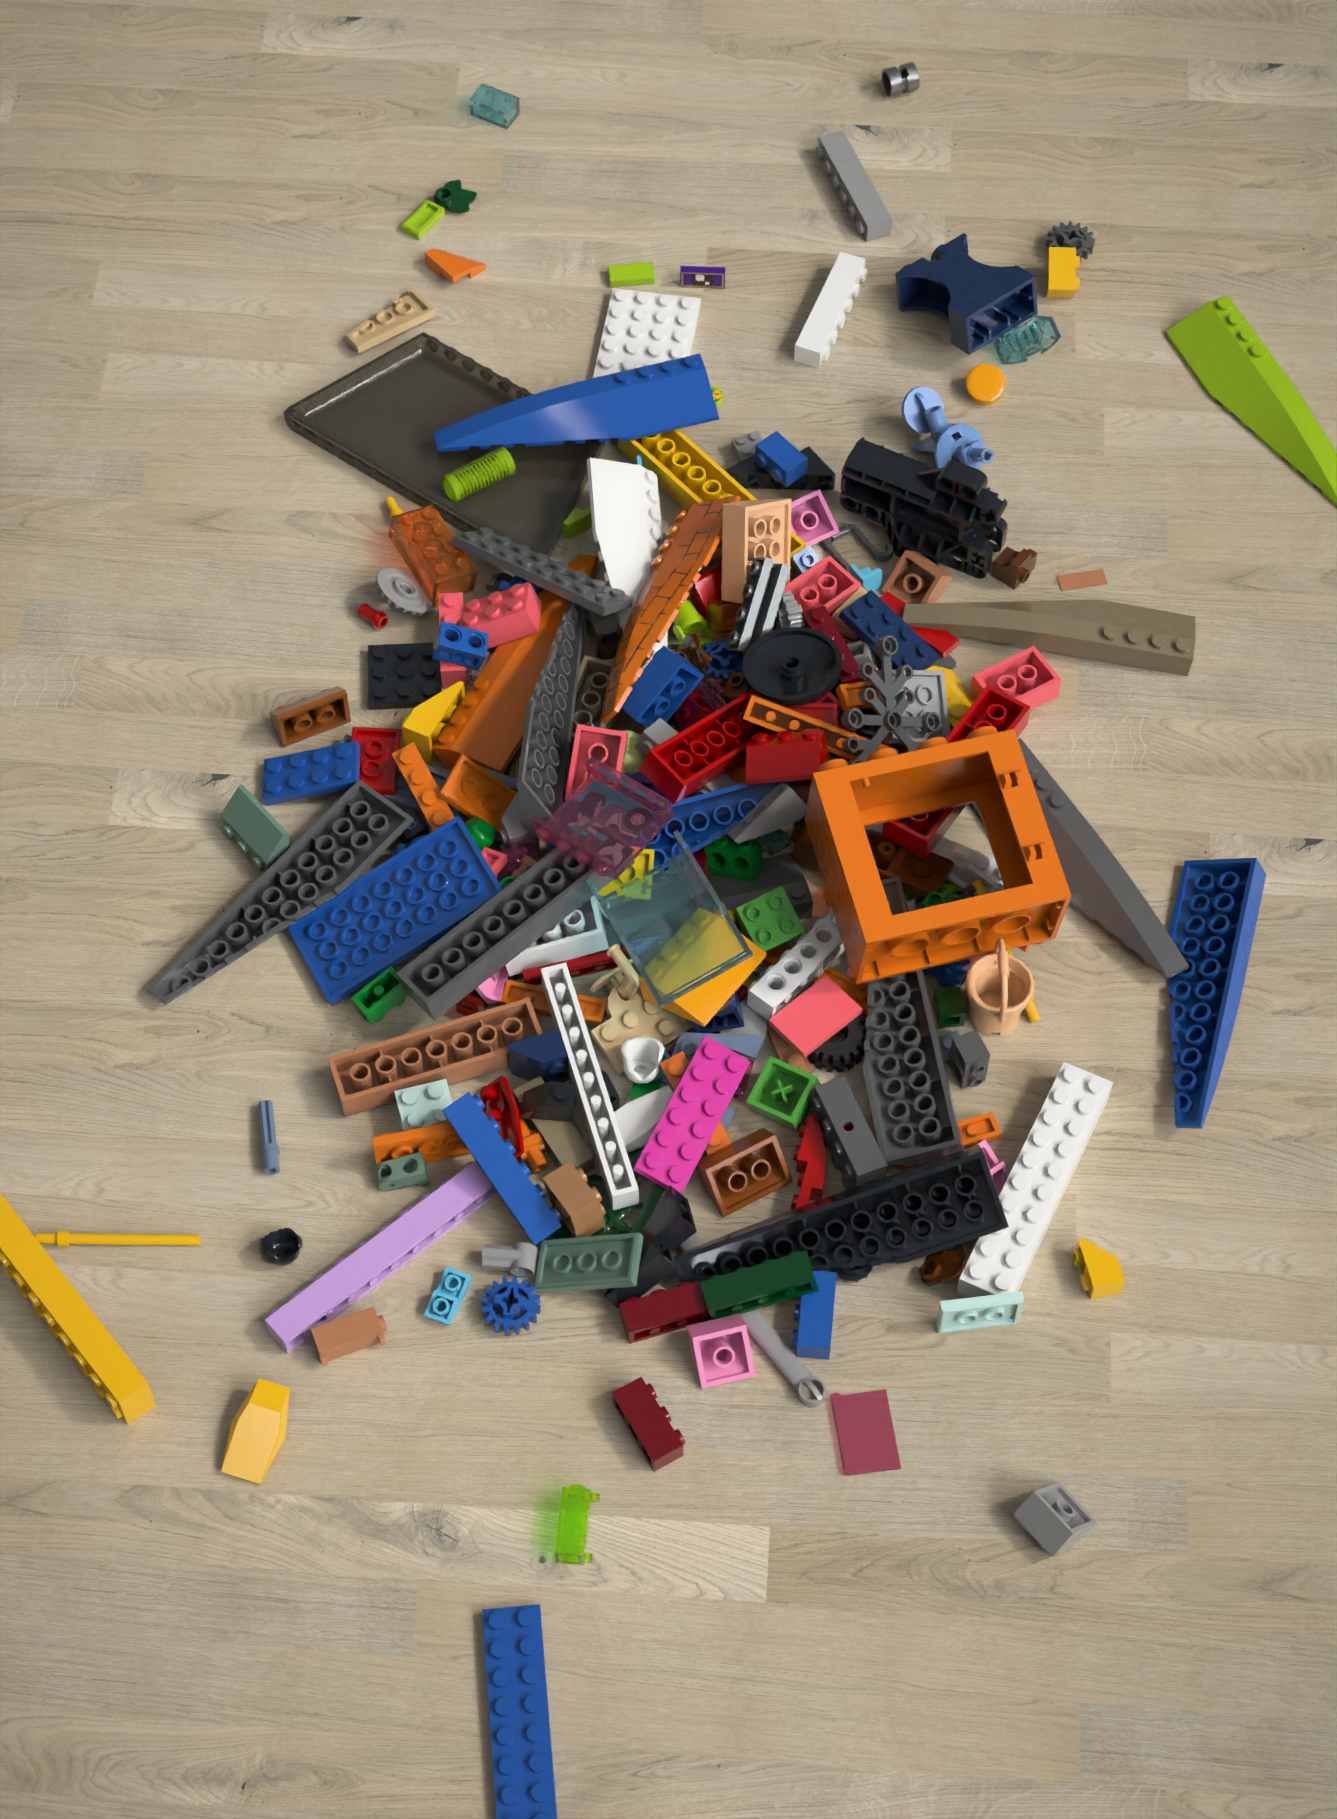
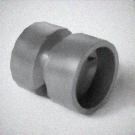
(900, 79)

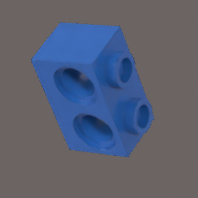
(460, 645)

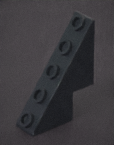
(752, 476)
(665, 1230)

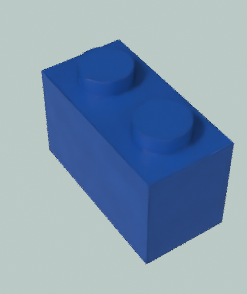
(780, 459)

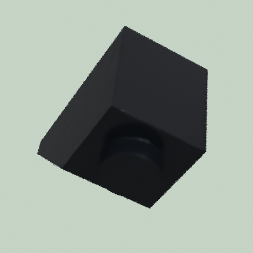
(550, 1102)

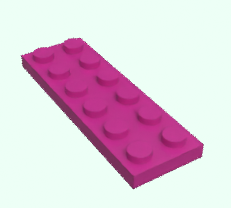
(691, 1115)

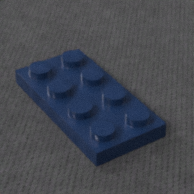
(873, 618)

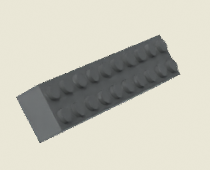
(498, 932)

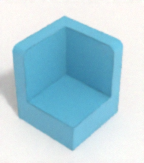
(869, 579)

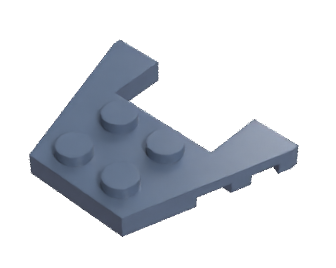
(744, 1045)

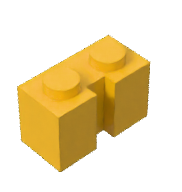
(1061, 272)

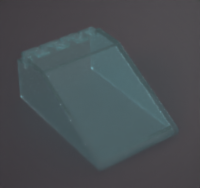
(673, 927)

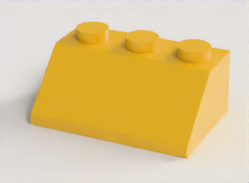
(958, 696)

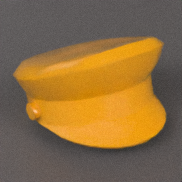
(985, 384)

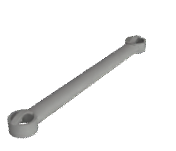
(776, 1348)

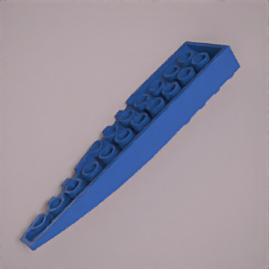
(601, 408)
(1215, 935)

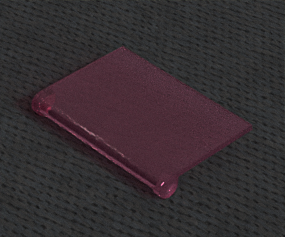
(865, 1432)

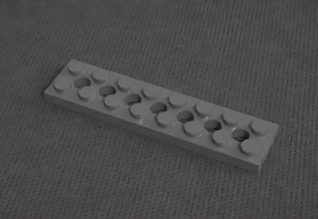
(543, 571)

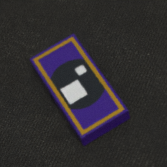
(702, 277)

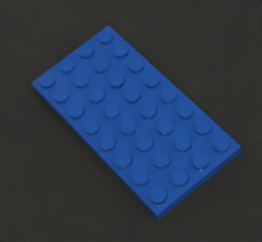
(395, 910)

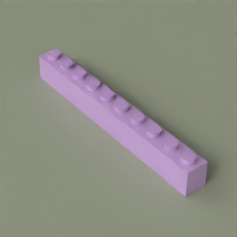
(380, 1256)

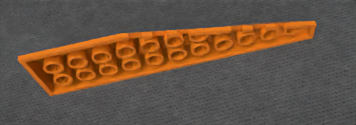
(493, 712)

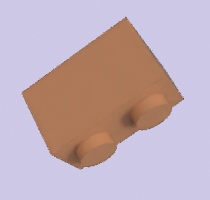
(917, 579)

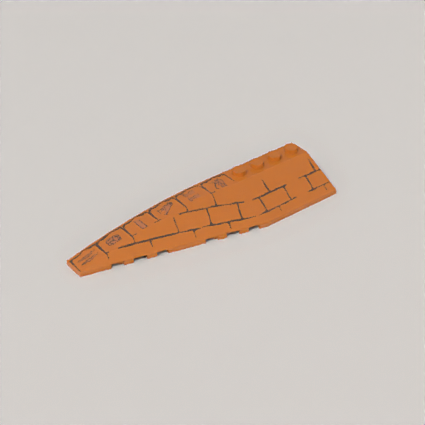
(673, 573)

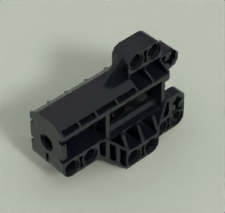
(939, 507)

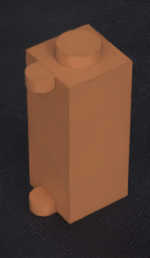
(348, 1334)

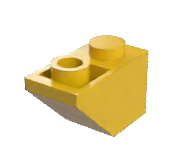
(1099, 1270)

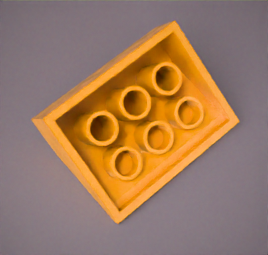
(707, 999)

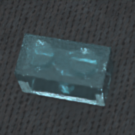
(494, 106)

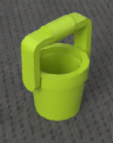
(690, 621)

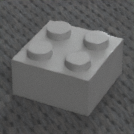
(745, 445)

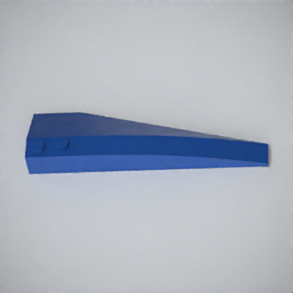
(704, 818)

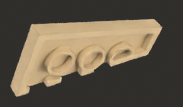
(398, 318)

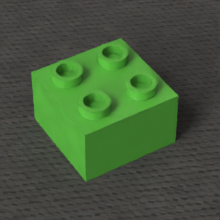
(769, 920)
(783, 1094)

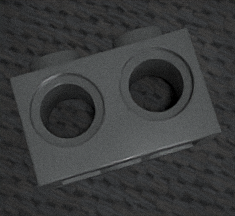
(969, 1059)

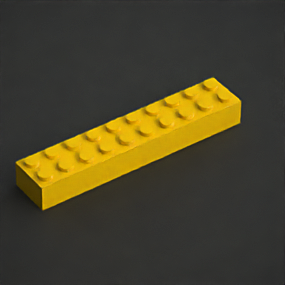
(690, 473)
(71, 1319)

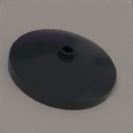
(792, 666)

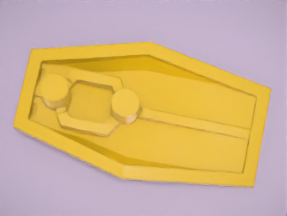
(257, 1432)

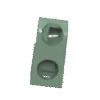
(402, 1172)

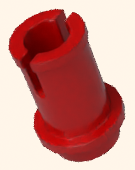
(376, 618)

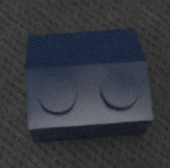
(539, 1056)

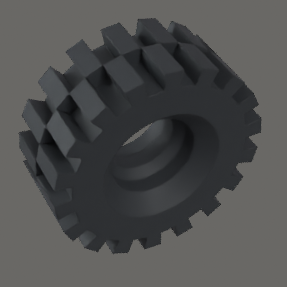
(842, 1053)

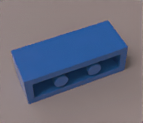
(815, 1319)

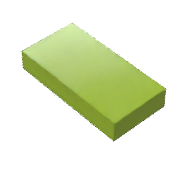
(423, 219)
(631, 274)

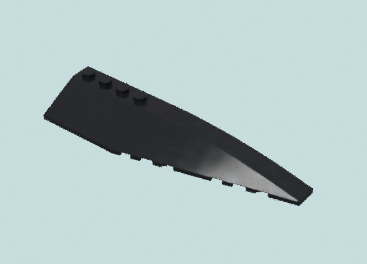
(868, 1224)

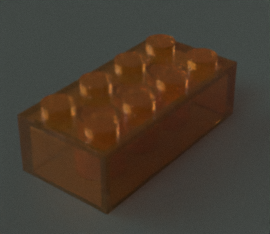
(429, 552)

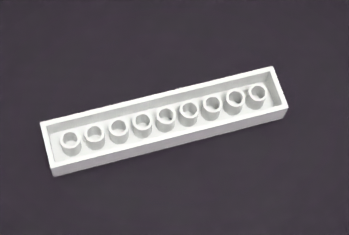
(1037, 1182)

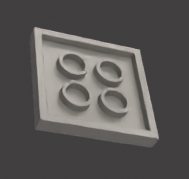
(929, 697)

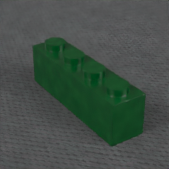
(759, 1285)

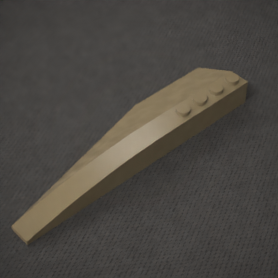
(1071, 627)

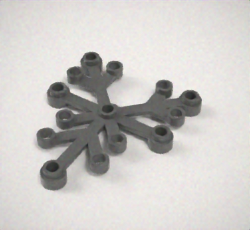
(889, 716)

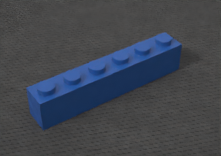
(501, 1167)

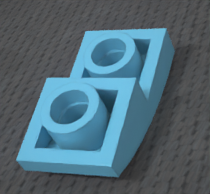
(448, 1296)

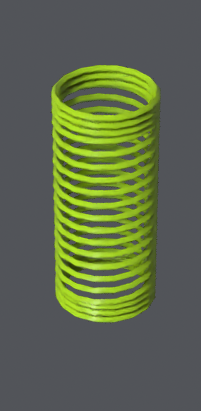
(475, 478)

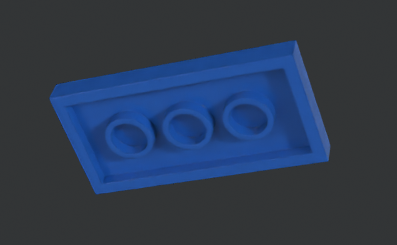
(311, 773)

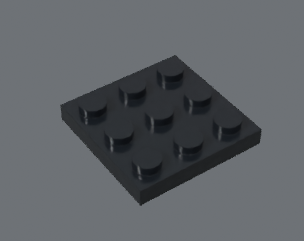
(402, 675)

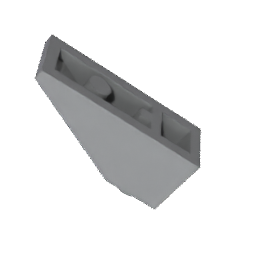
(772, 813)

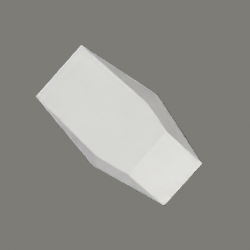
(639, 1117)

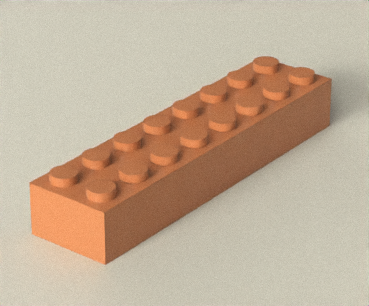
(443, 1051)

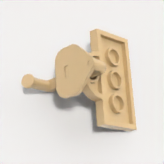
(630, 1013)

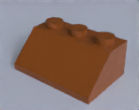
(311, 716)
(744, 1171)

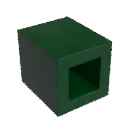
(949, 1007)

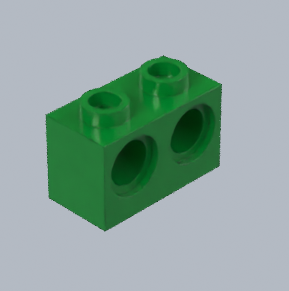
(734, 860)

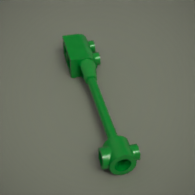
(386, 989)

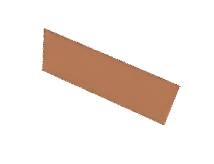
(1082, 579)

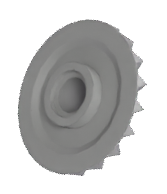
(402, 592)

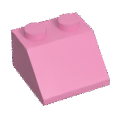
(812, 519)
(721, 1350)

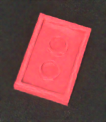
(815, 1016)

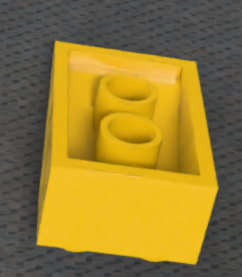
(430, 719)

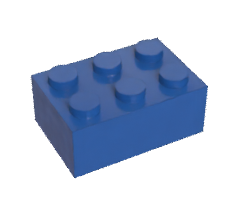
(661, 687)

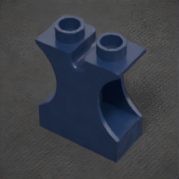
(972, 296)

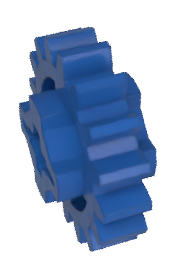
(722, 660)
(500, 1300)

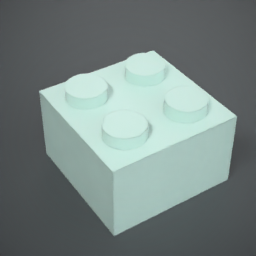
(423, 1104)

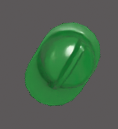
(481, 831)

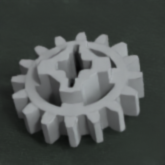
(789, 613)

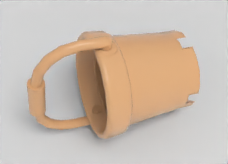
(998, 991)

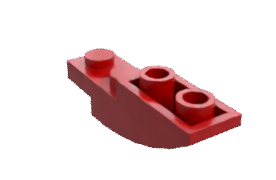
(810, 1163)

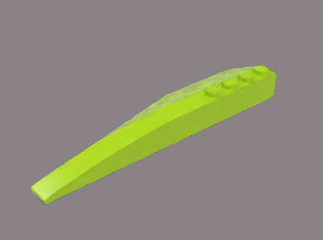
(1251, 385)

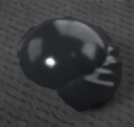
(280, 1247)

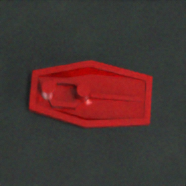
(503, 1108)

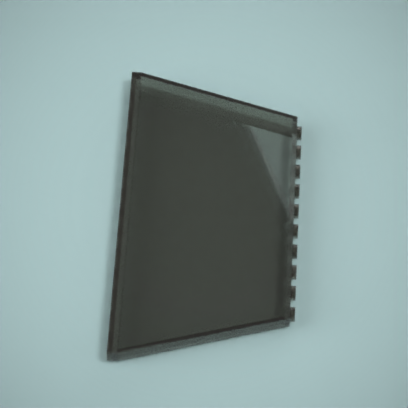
(385, 426)

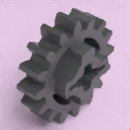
(1072, 237)

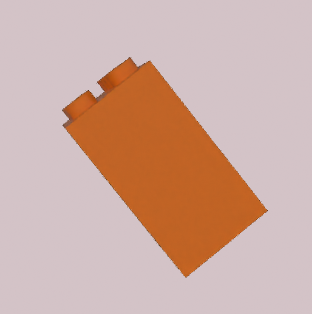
(933, 778)

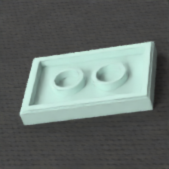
(979, 1312)

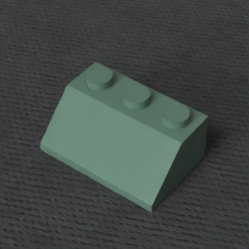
(254, 829)

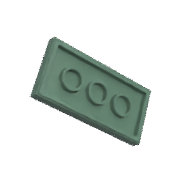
(589, 1263)

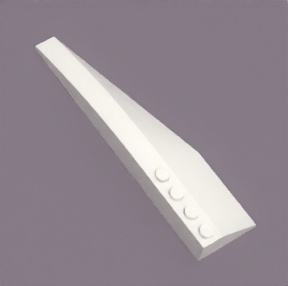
(625, 526)

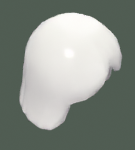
(642, 1058)

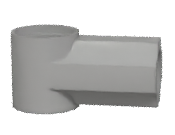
(517, 1259)

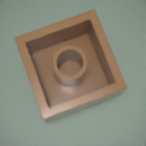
(575, 1200)

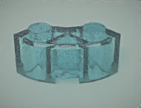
(1027, 339)

